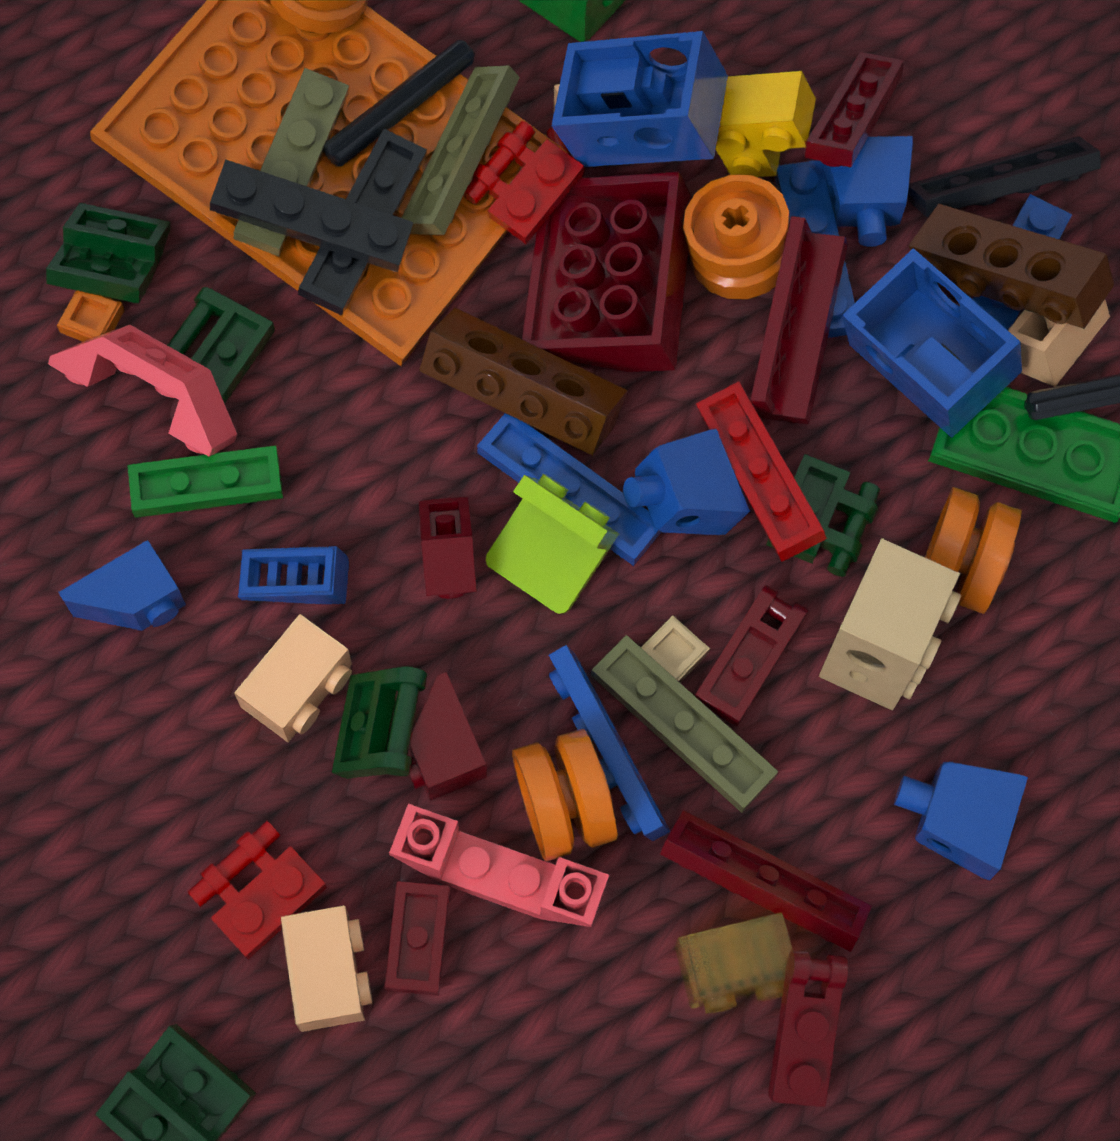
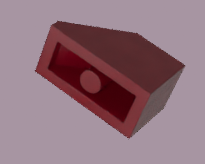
(447, 547)
(443, 744)

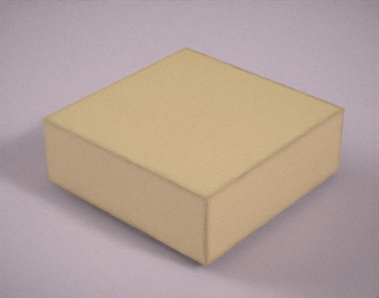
(676, 649)

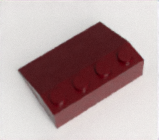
(612, 273)

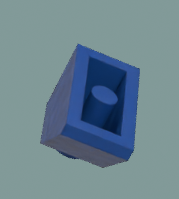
(126, 592)

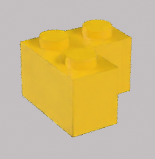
(762, 119)

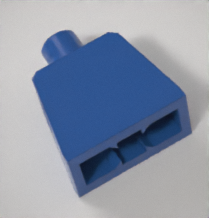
(873, 189)
(688, 487)
(965, 814)

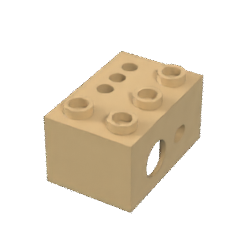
(890, 626)

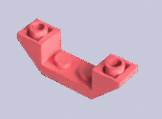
(200, 414)
(496, 873)

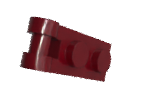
(750, 656)
(807, 1030)

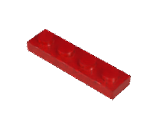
(762, 472)

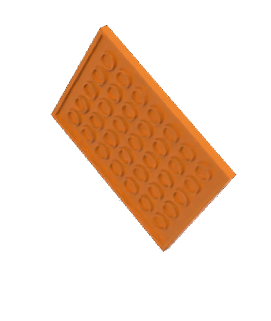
(223, 97)

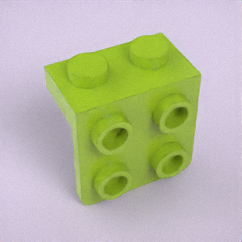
(551, 544)

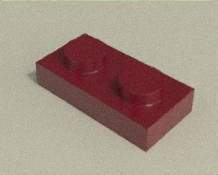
(417, 938)

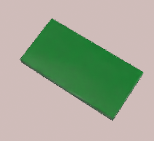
(1056, 458)

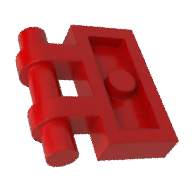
(534, 191)
(256, 911)

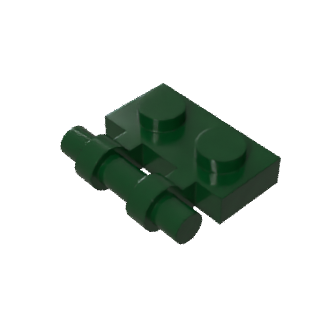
(825, 492)

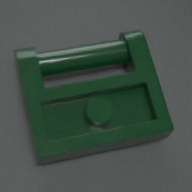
(230, 344)
(367, 723)

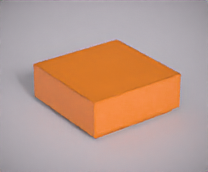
(90, 316)

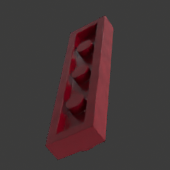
(854, 110)
(766, 880)

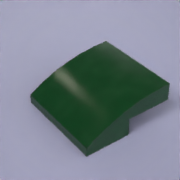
(108, 253)
(176, 1094)

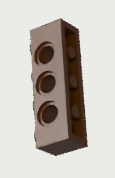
(1016, 265)
(522, 380)

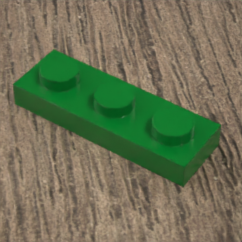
(205, 481)

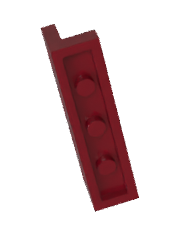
(798, 324)

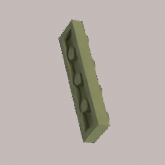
(298, 145)
(460, 149)
(684, 723)

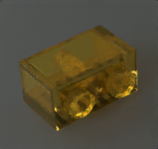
(734, 962)

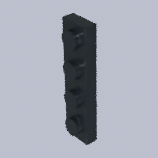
(1006, 175)
(380, 186)
(311, 215)

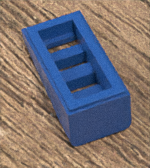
(330, 592)

